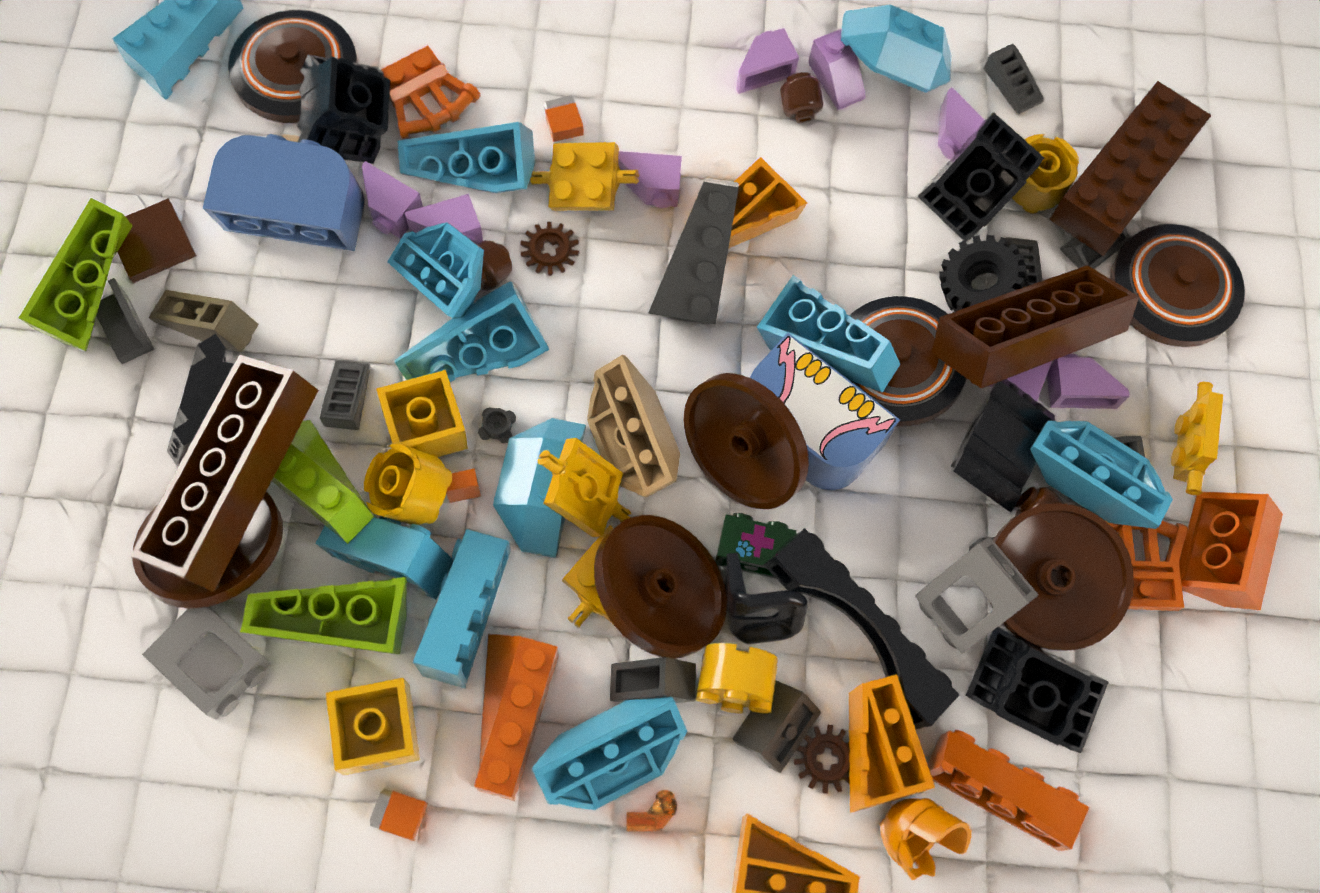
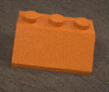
(1230, 548)

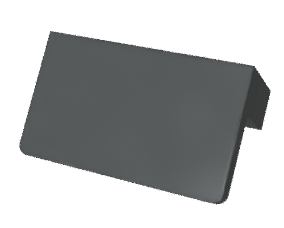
(122, 325)
(779, 733)

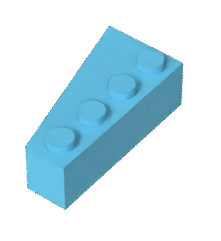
(172, 37)
(831, 334)
(462, 608)

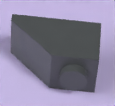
(653, 680)

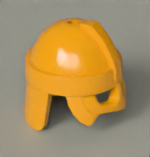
(913, 829)

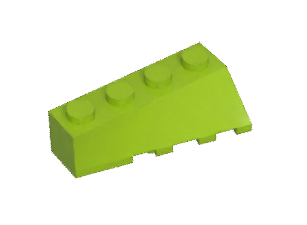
(74, 282)
(321, 485)
(347, 615)

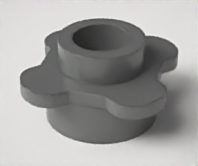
(497, 415)

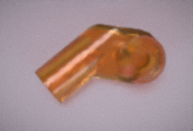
(657, 815)

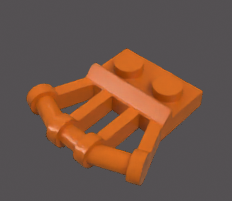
(418, 76)
(1156, 581)

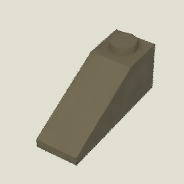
(204, 317)

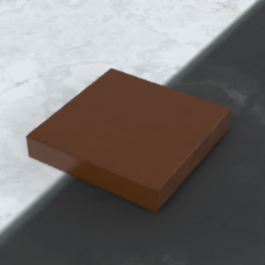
(154, 241)

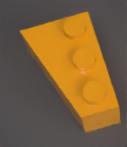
(763, 203)
(883, 746)
(777, 864)

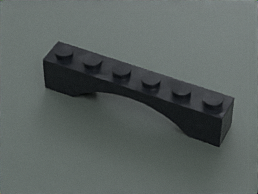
(811, 570)

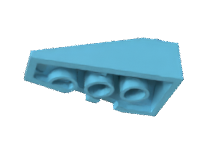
(478, 158)
(489, 336)

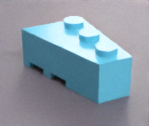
(392, 551)

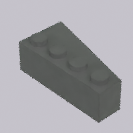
(698, 263)

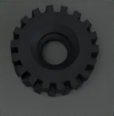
(976, 260)

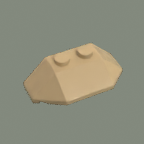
(632, 428)

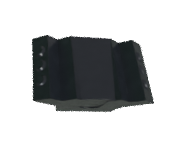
(344, 106)
(981, 177)
(201, 388)
(998, 443)
(1037, 690)

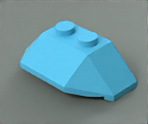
(899, 45)
(441, 266)
(1101, 474)
(526, 483)
(611, 753)

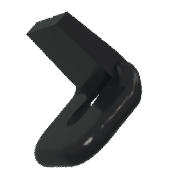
(753, 630)

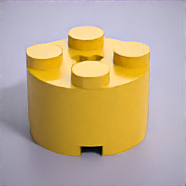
(1051, 178)
(406, 485)
(737, 678)

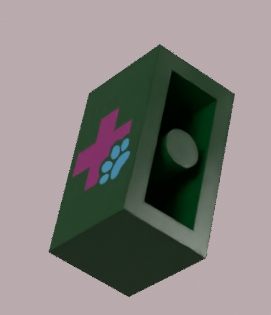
(752, 541)

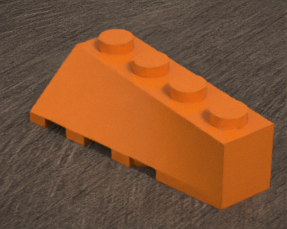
(514, 697)
(1006, 790)

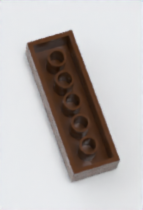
(1129, 168)
(1033, 325)
(225, 472)

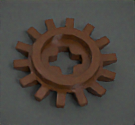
(554, 237)
(814, 768)

